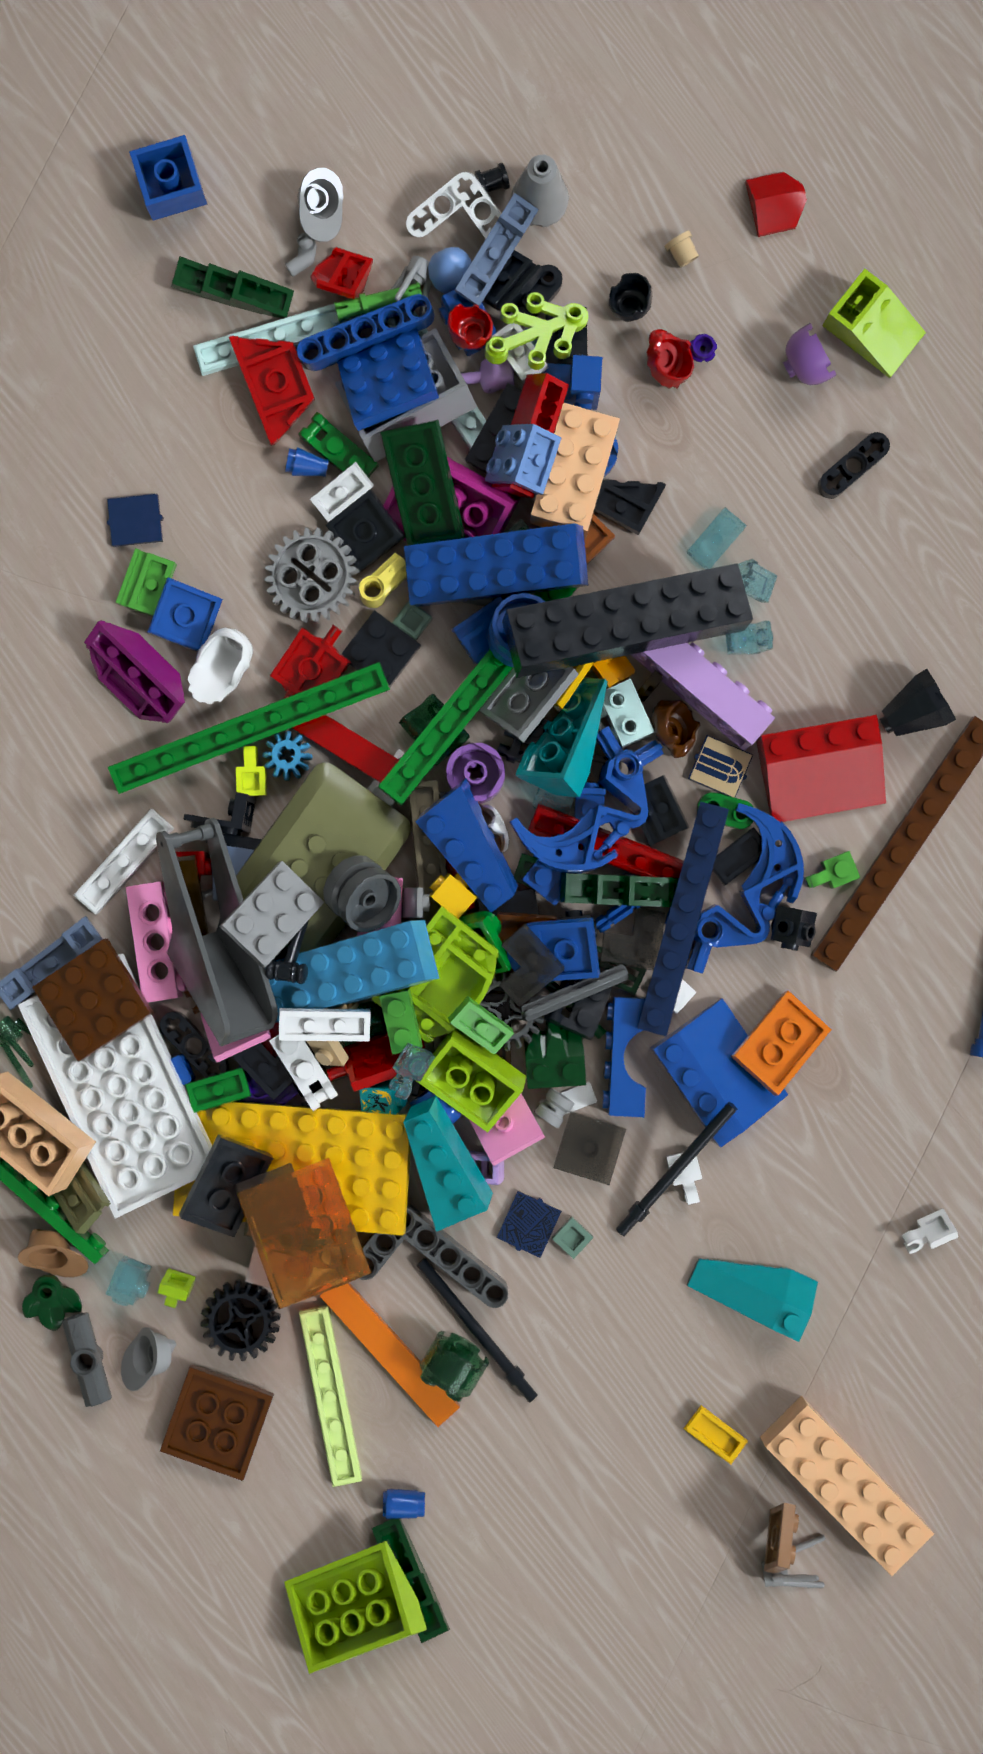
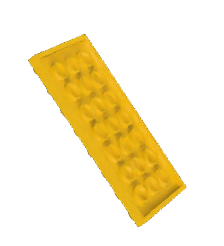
(364, 1147)

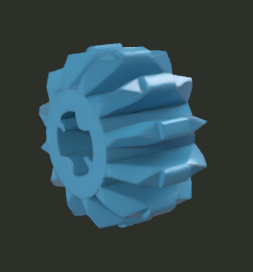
(283, 765)

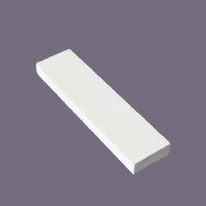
(122, 862)

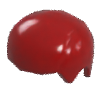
(469, 326)

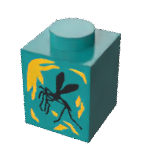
(381, 1099)

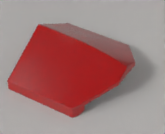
(775, 202)
(342, 273)

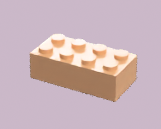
(577, 468)
(39, 1138)

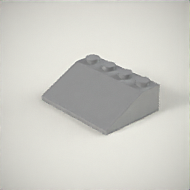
(452, 403)

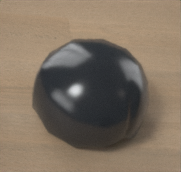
(631, 297)

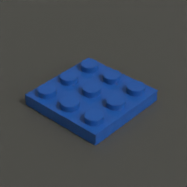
(387, 379)

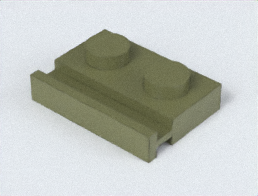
(82, 1200)

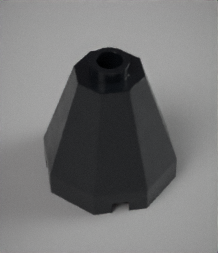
(917, 707)

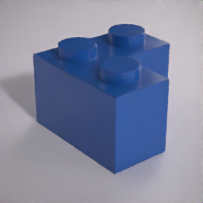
(583, 380)

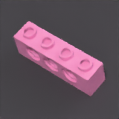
(139, 900)

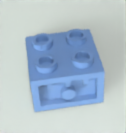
(523, 457)

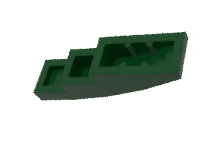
(232, 288)
(617, 890)
(404, 1551)

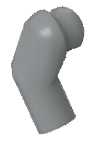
(305, 257)

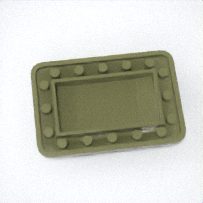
(317, 830)

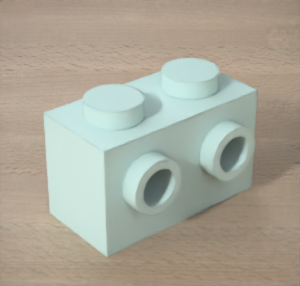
(626, 714)

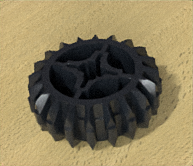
(218, 1331)

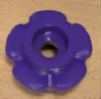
(707, 342)

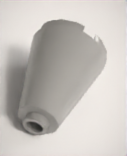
(544, 189)

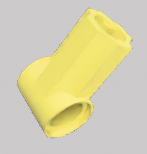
(385, 578)

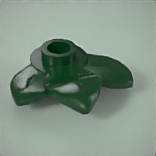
(51, 1306)

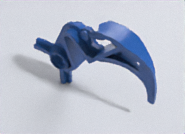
(626, 788)
(728, 929)

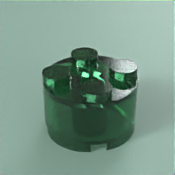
(453, 1365)

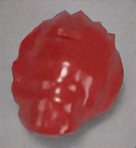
(669, 358)

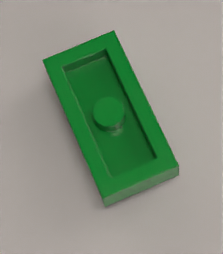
(218, 1090)

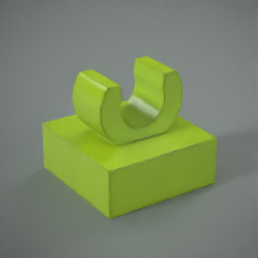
(176, 1287)

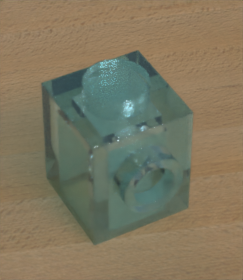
(129, 1281)

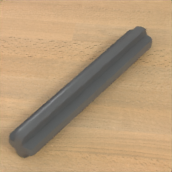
(573, 993)

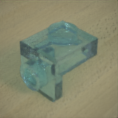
(753, 640)

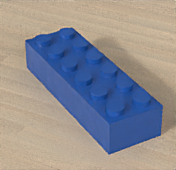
(496, 565)

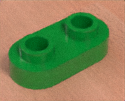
(730, 803)

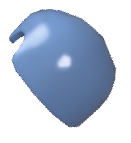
(448, 268)

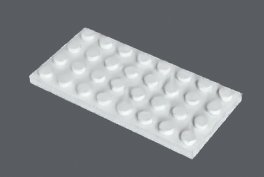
(129, 1105)

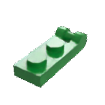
(336, 446)

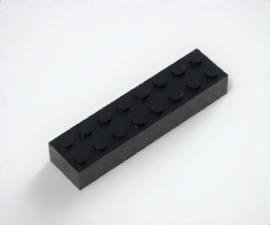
(626, 620)

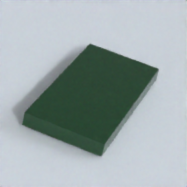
(423, 483)

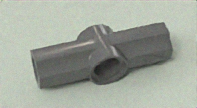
(90, 1377)

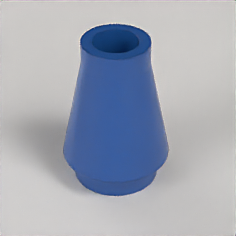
(305, 463)

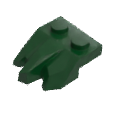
(554, 1058)

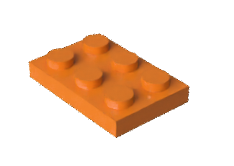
(781, 1043)

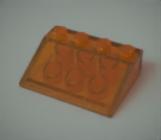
(303, 1233)

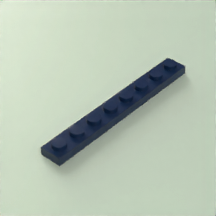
(683, 919)

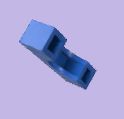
(624, 1094)

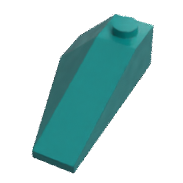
(566, 748)
(767, 1295)

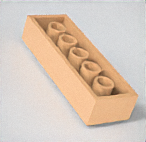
(846, 1485)

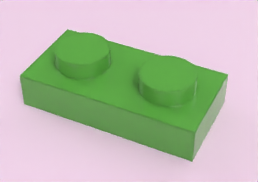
(400, 1020)
(481, 1025)

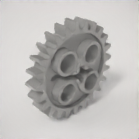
(328, 555)

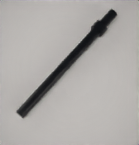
(640, 1210)
(513, 1374)

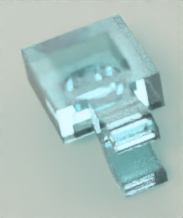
(410, 1066)

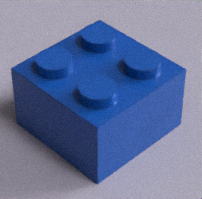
(168, 177)

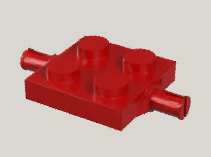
(310, 662)
(367, 1063)

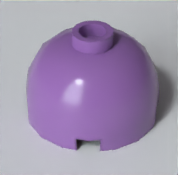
(807, 358)

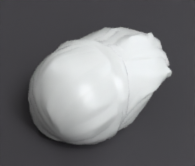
(219, 665)

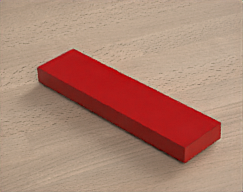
(348, 746)

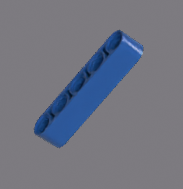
(351, 331)

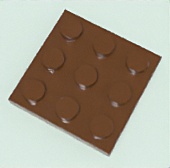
(92, 999)
(217, 1422)

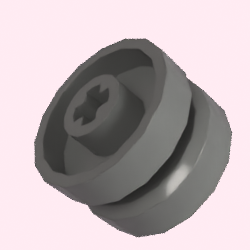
(362, 893)

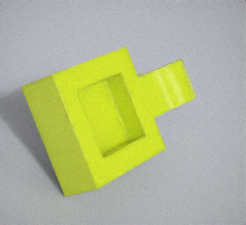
(251, 778)

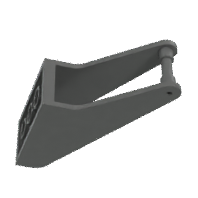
(214, 968)

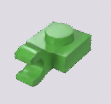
(835, 871)

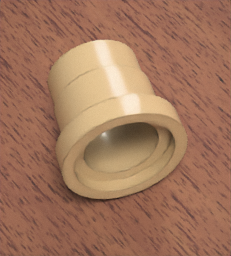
(682, 249)

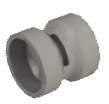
(559, 1103)

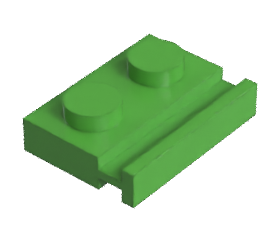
(145, 581)

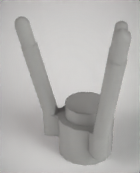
(415, 272)
(797, 1580)

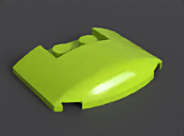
(464, 968)

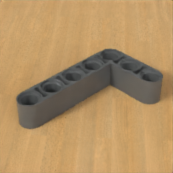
(433, 1250)

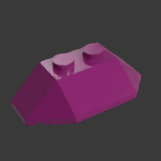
(135, 672)

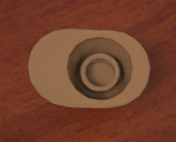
(52, 1254)

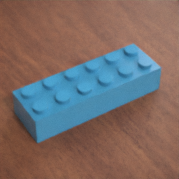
(361, 968)

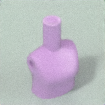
(491, 376)

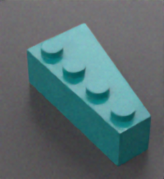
(445, 1166)

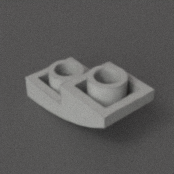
(414, 902)

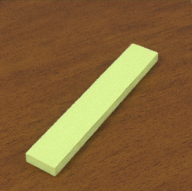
(330, 1395)

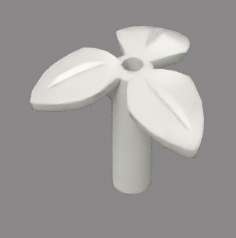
(497, 826)

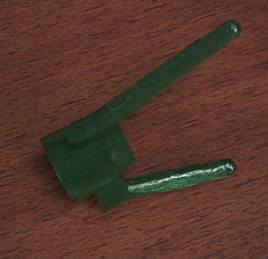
(9, 1036)

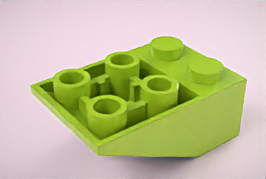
(874, 323)

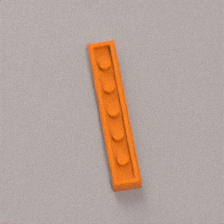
(389, 1351)

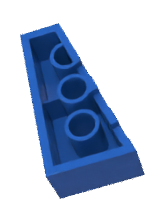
(469, 845)

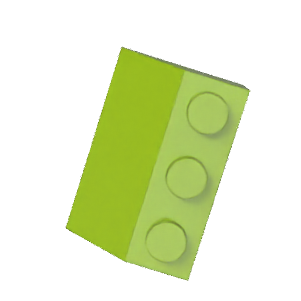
(473, 1079)

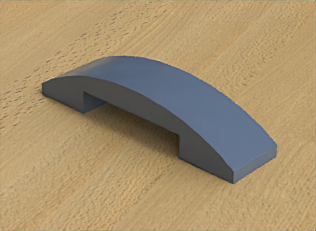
(496, 250)
(18, 984)

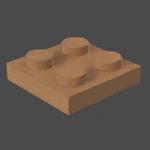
(779, 1546)

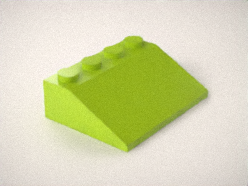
(353, 1607)

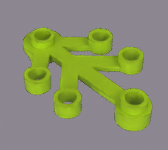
(538, 329)

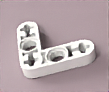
(456, 200)

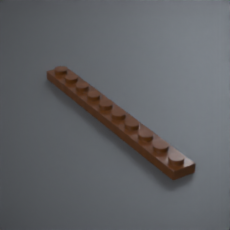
(902, 847)

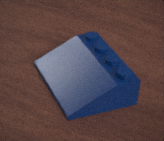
(707, 1075)

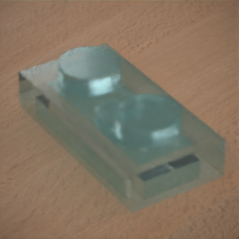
(716, 539)

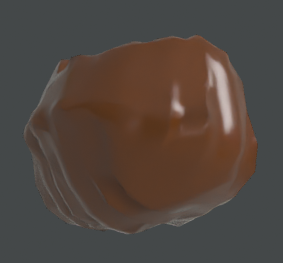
(674, 726)

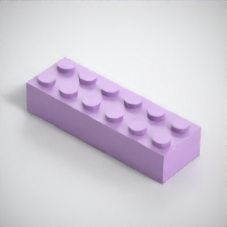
(710, 691)

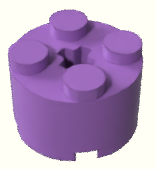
(471, 757)

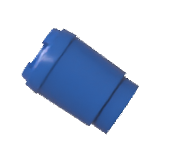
(403, 1504)

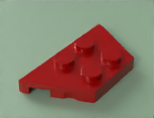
(274, 381)

